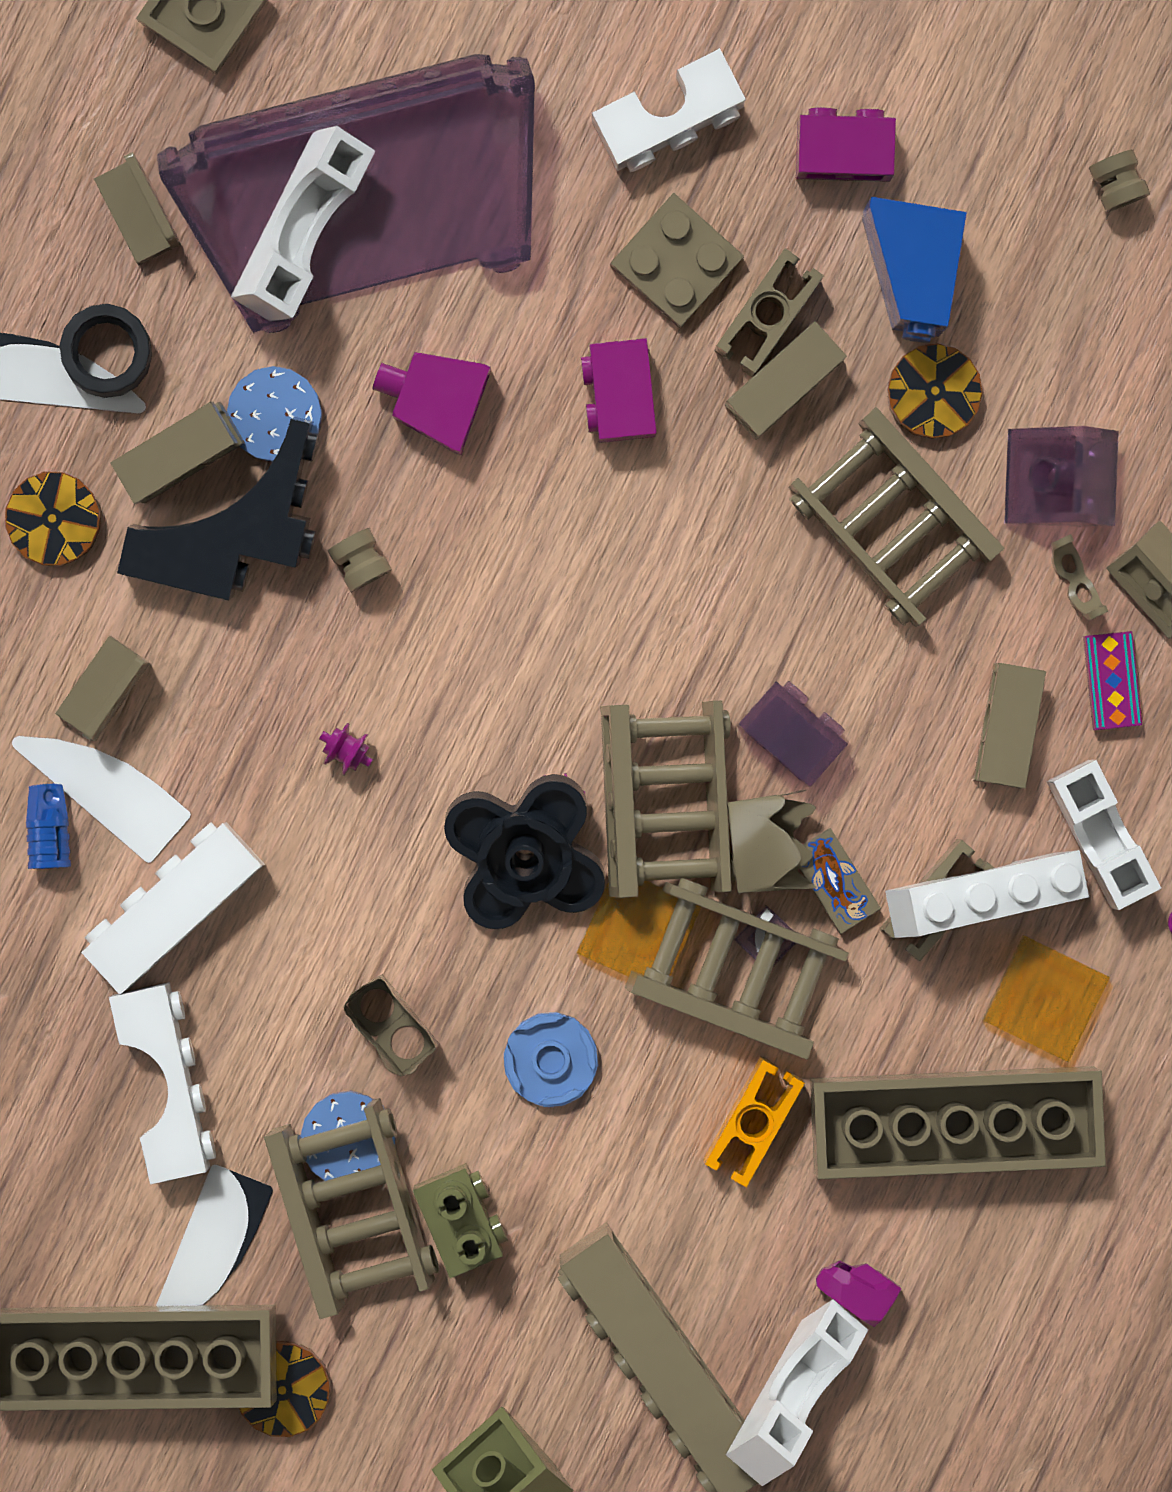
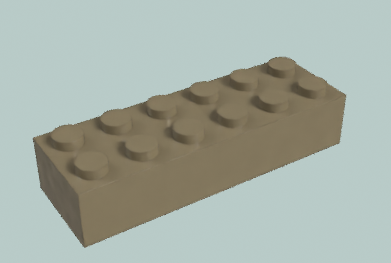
(957, 1122)
(658, 1353)
(138, 1357)

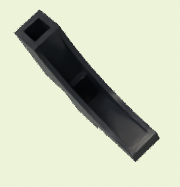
(260, 525)

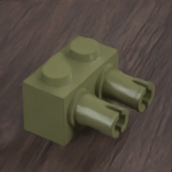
(459, 1219)

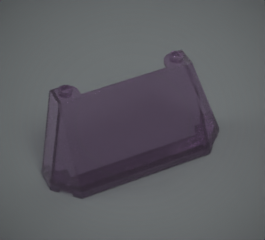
(438, 192)

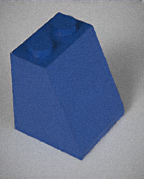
(915, 263)

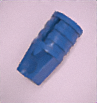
(47, 827)

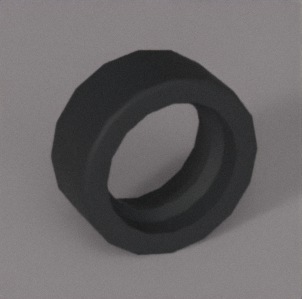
(99, 315)

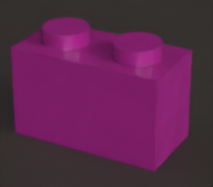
(845, 146)
(620, 389)

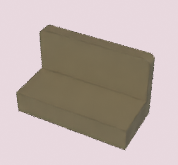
(137, 210)
(1147, 574)
(102, 688)

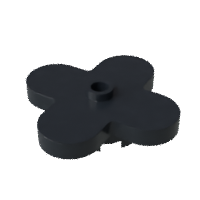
(508, 880)

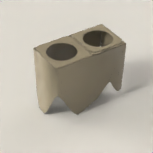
(764, 843)
(386, 1028)

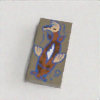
(837, 882)

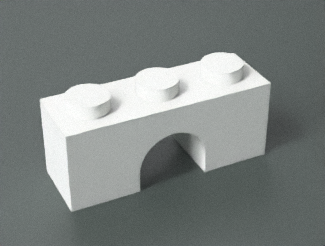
(634, 134)
(1101, 835)

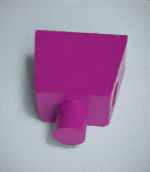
(436, 396)

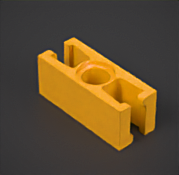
(759, 1141)

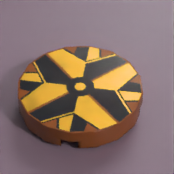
(934, 391)
(52, 518)
(301, 1393)

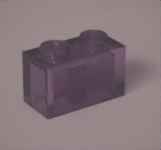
(793, 732)

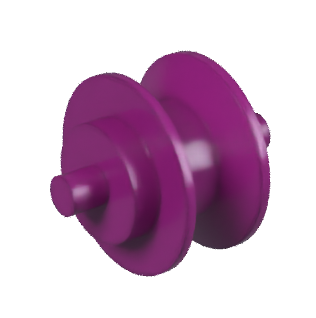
(345, 749)

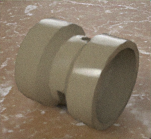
(1119, 180)
(359, 559)

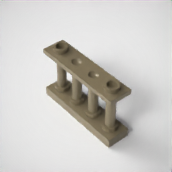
(909, 473)
(625, 776)
(700, 998)
(318, 1241)

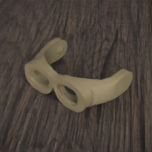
(1091, 608)

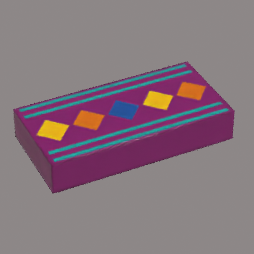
(1112, 680)

